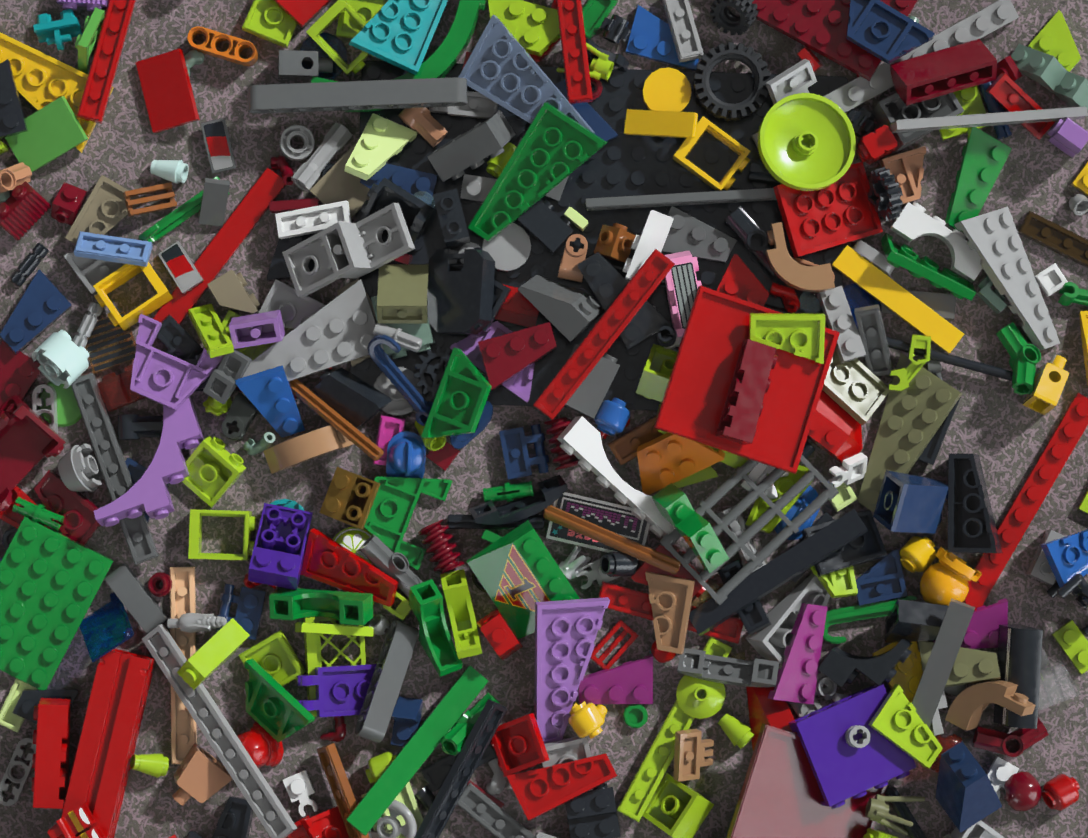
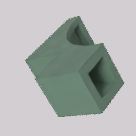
(1052, 75)

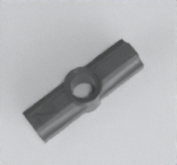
(390, 563)

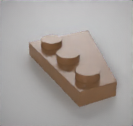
(671, 609)

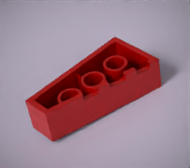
(52, 752)

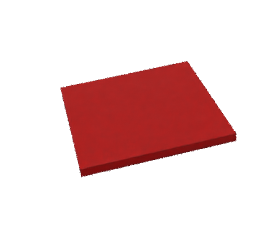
(704, 375)

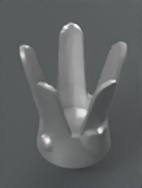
(572, 567)

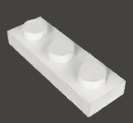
(311, 219)

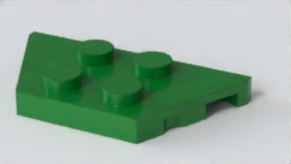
(458, 399)
(273, 705)

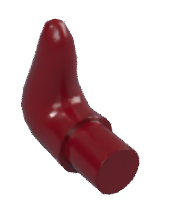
(339, 733)

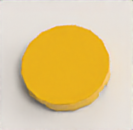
(666, 90)

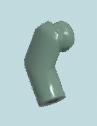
(193, 57)
(263, 444)

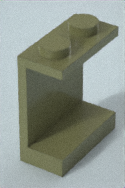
(402, 294)

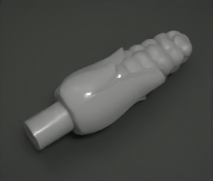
(197, 622)

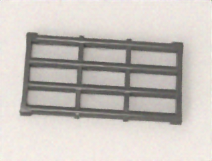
(739, 542)

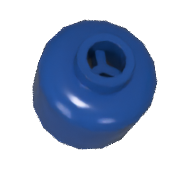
(612, 416)

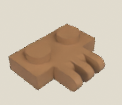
(691, 754)

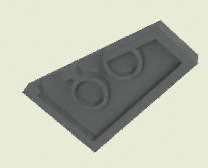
(697, 237)

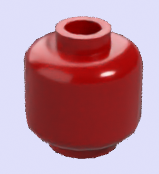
(1060, 792)

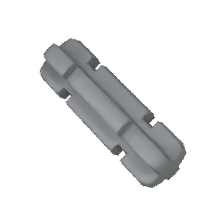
(87, 324)

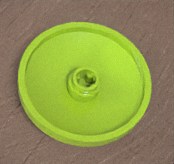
(806, 142)

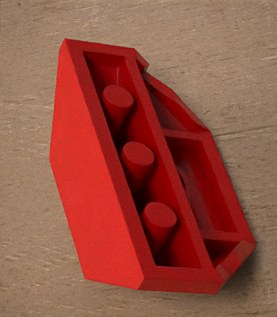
(835, 430)

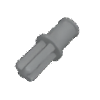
(403, 339)

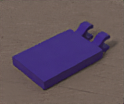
(338, 689)

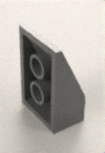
(895, 109)
(562, 305)

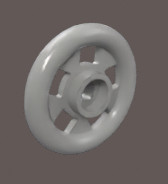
(408, 830)

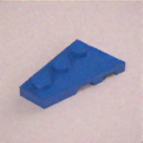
(653, 40)

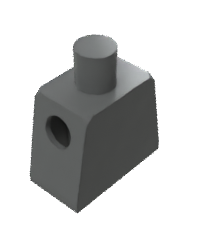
(291, 68)

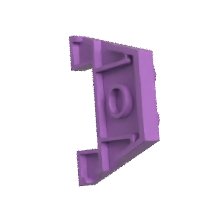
(163, 375)

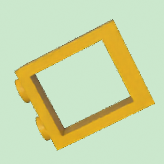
(727, 181)
(118, 278)

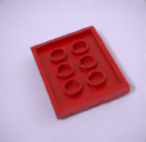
(830, 214)

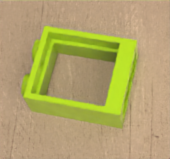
(324, 21)
(195, 534)

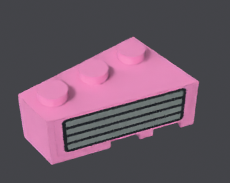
(681, 288)

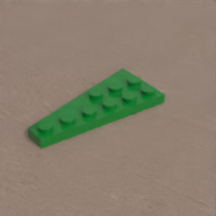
(543, 159)

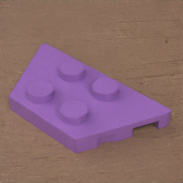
(519, 384)

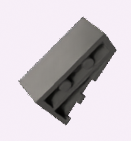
(472, 147)

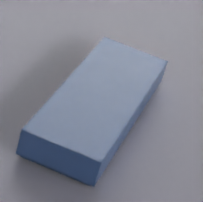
(113, 249)

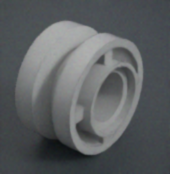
(296, 131)

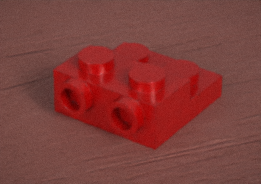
(519, 745)

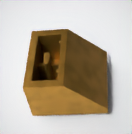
(349, 498)

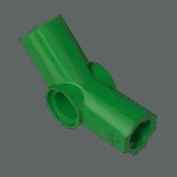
(1022, 359)
(456, 737)

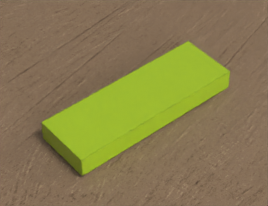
(210, 330)
(334, 629)

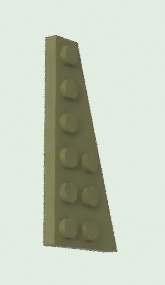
(906, 428)

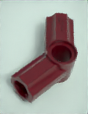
(996, 740)

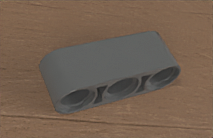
(136, 598)

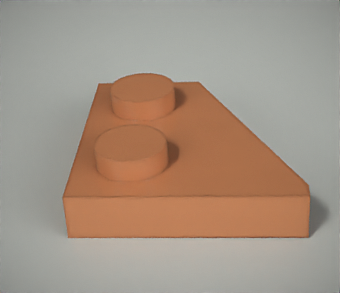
(907, 172)

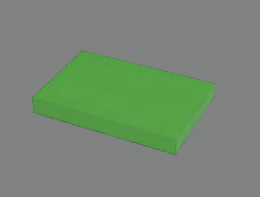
(49, 135)

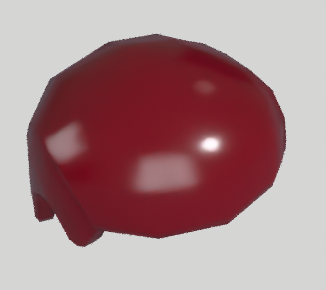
(1022, 791)

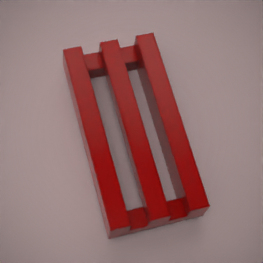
(599, 661)

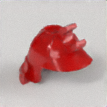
(261, 746)

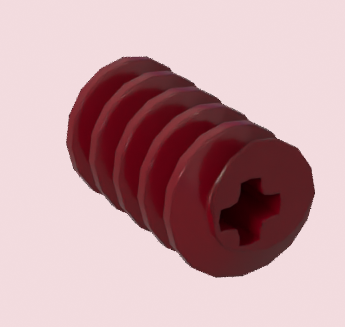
(564, 459)
(440, 547)

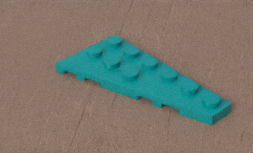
(401, 32)

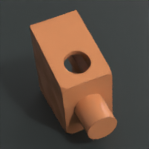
(199, 776)

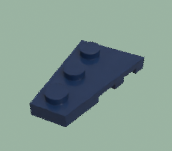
(406, 178)

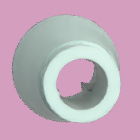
(171, 170)

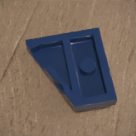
(882, 581)

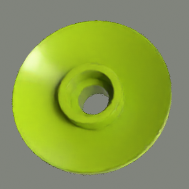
(694, 706)

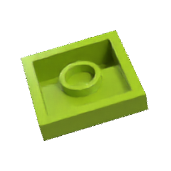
(212, 470)

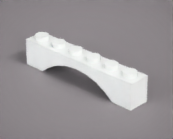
(586, 444)

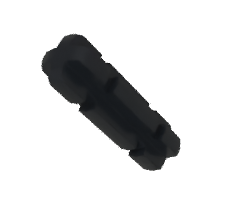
(29, 264)

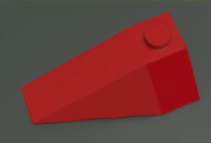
(766, 711)

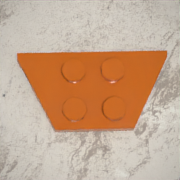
(671, 460)

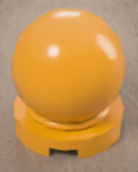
(947, 579)

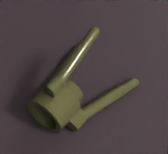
(878, 811)

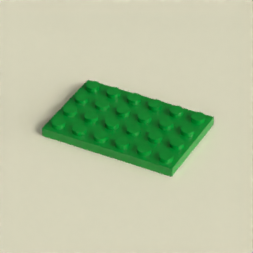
(43, 599)

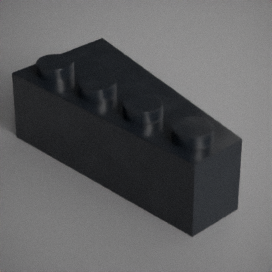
(969, 508)

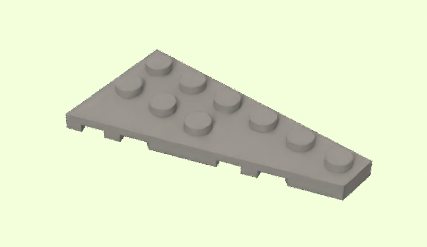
(1010, 271)
(324, 340)

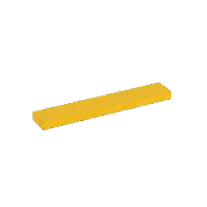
(897, 299)

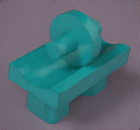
(57, 31)

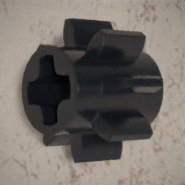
(615, 29)
(861, 121)

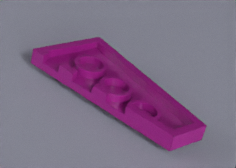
(800, 667)

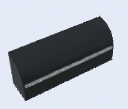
(1020, 664)

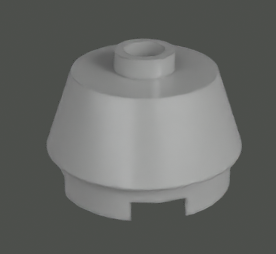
(80, 469)

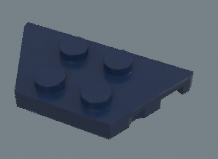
(884, 30)

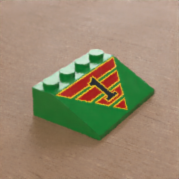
(518, 574)

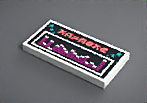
(604, 514)

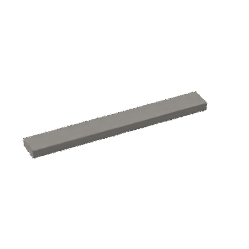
(988, 119)

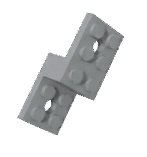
(348, 250)

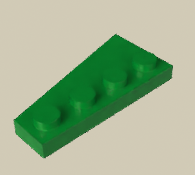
(978, 172)
(926, 268)

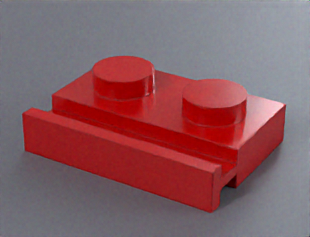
(518, 310)

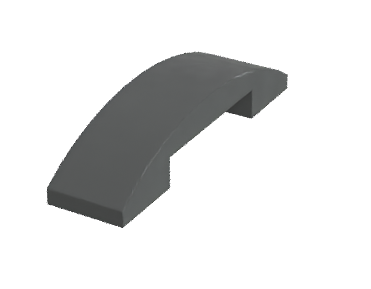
(728, 670)

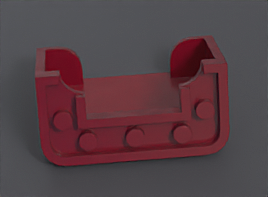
(22, 445)

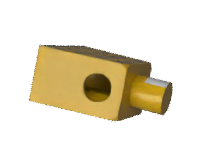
(1048, 386)

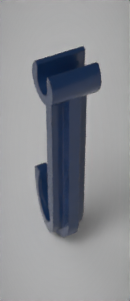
(397, 378)

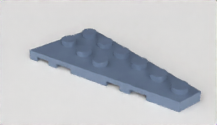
(511, 77)

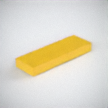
(661, 123)

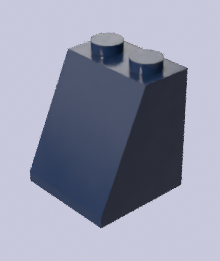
(910, 503)
(964, 788)

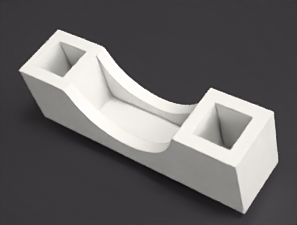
(916, 223)

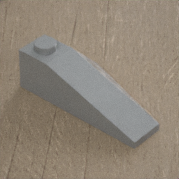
(773, 639)

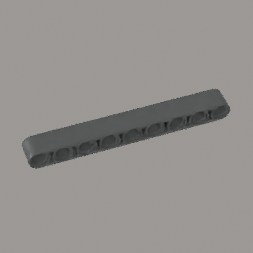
(357, 95)

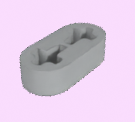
(873, 257)

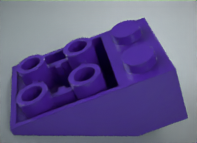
(280, 546)

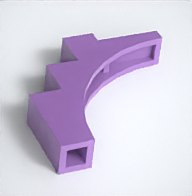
(168, 466)

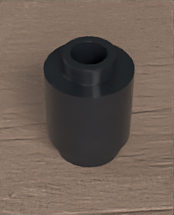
(618, 564)

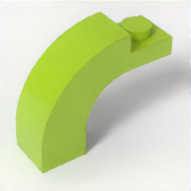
(461, 614)

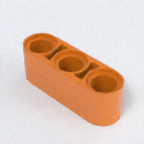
(212, 40)

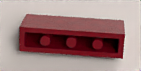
(943, 71)

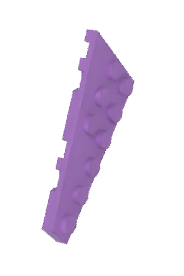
(562, 652)

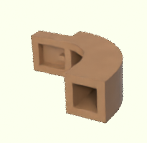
(798, 276)
(305, 448)
(971, 703)

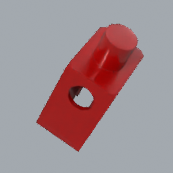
(499, 634)

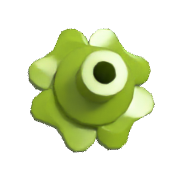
(215, 407)

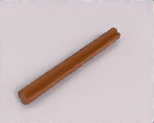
(336, 420)
(612, 539)

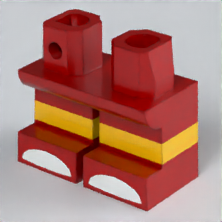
(75, 822)

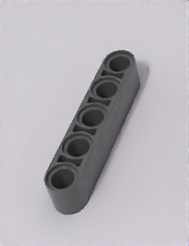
(386, 681)

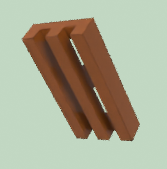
(169, 195)

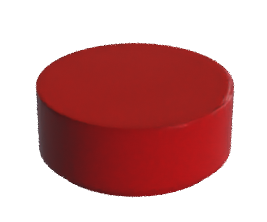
(661, 656)

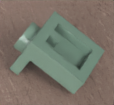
(991, 298)

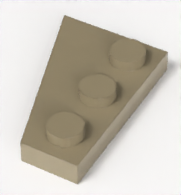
(101, 210)

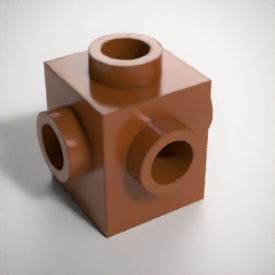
(615, 242)

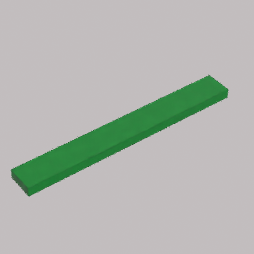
(416, 750)

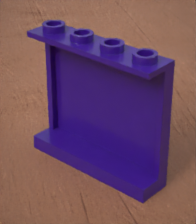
(844, 769)

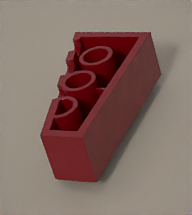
(747, 392)

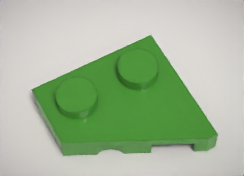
(88, 40)

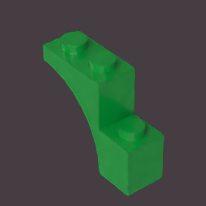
(692, 527)
(433, 631)

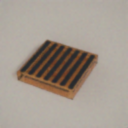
(110, 345)

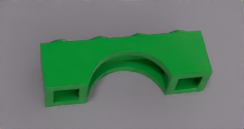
(345, 607)

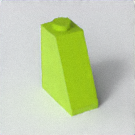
(213, 654)

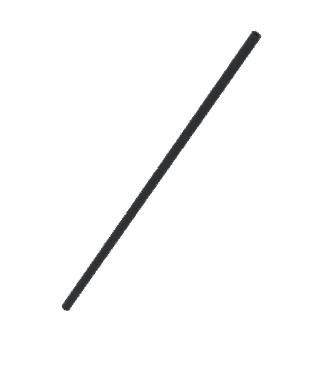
(904, 346)

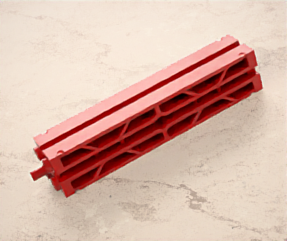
(109, 737)

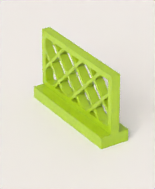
(313, 652)

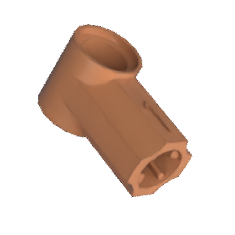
(421, 121)
(14, 176)

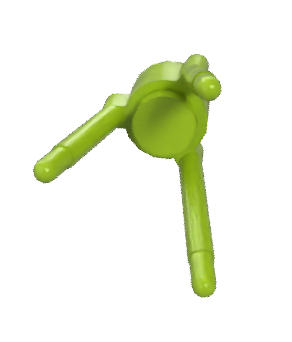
(599, 67)

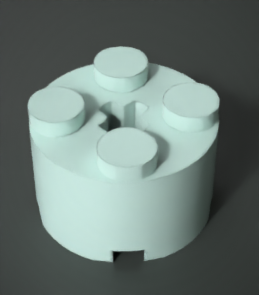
(61, 359)

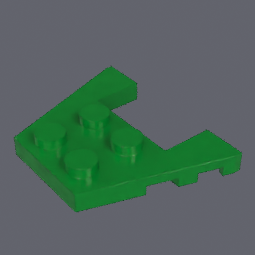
(395, 507)

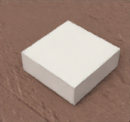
(1051, 279)

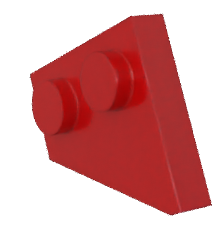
(742, 283)

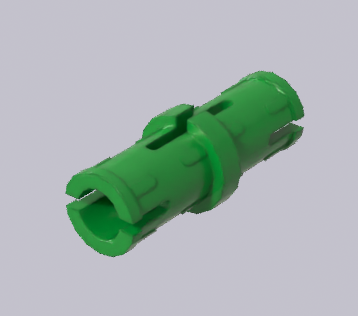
(525, 489)
(38, 513)

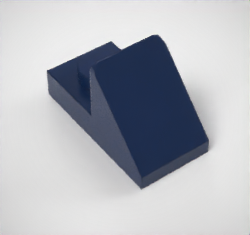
(406, 720)

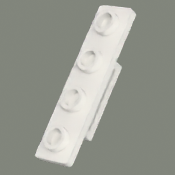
(652, 238)

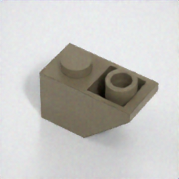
(231, 293)

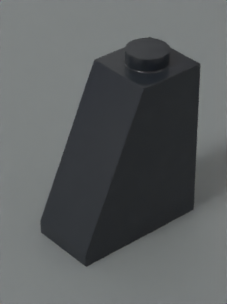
(351, 396)
(914, 621)

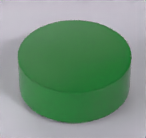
(635, 715)

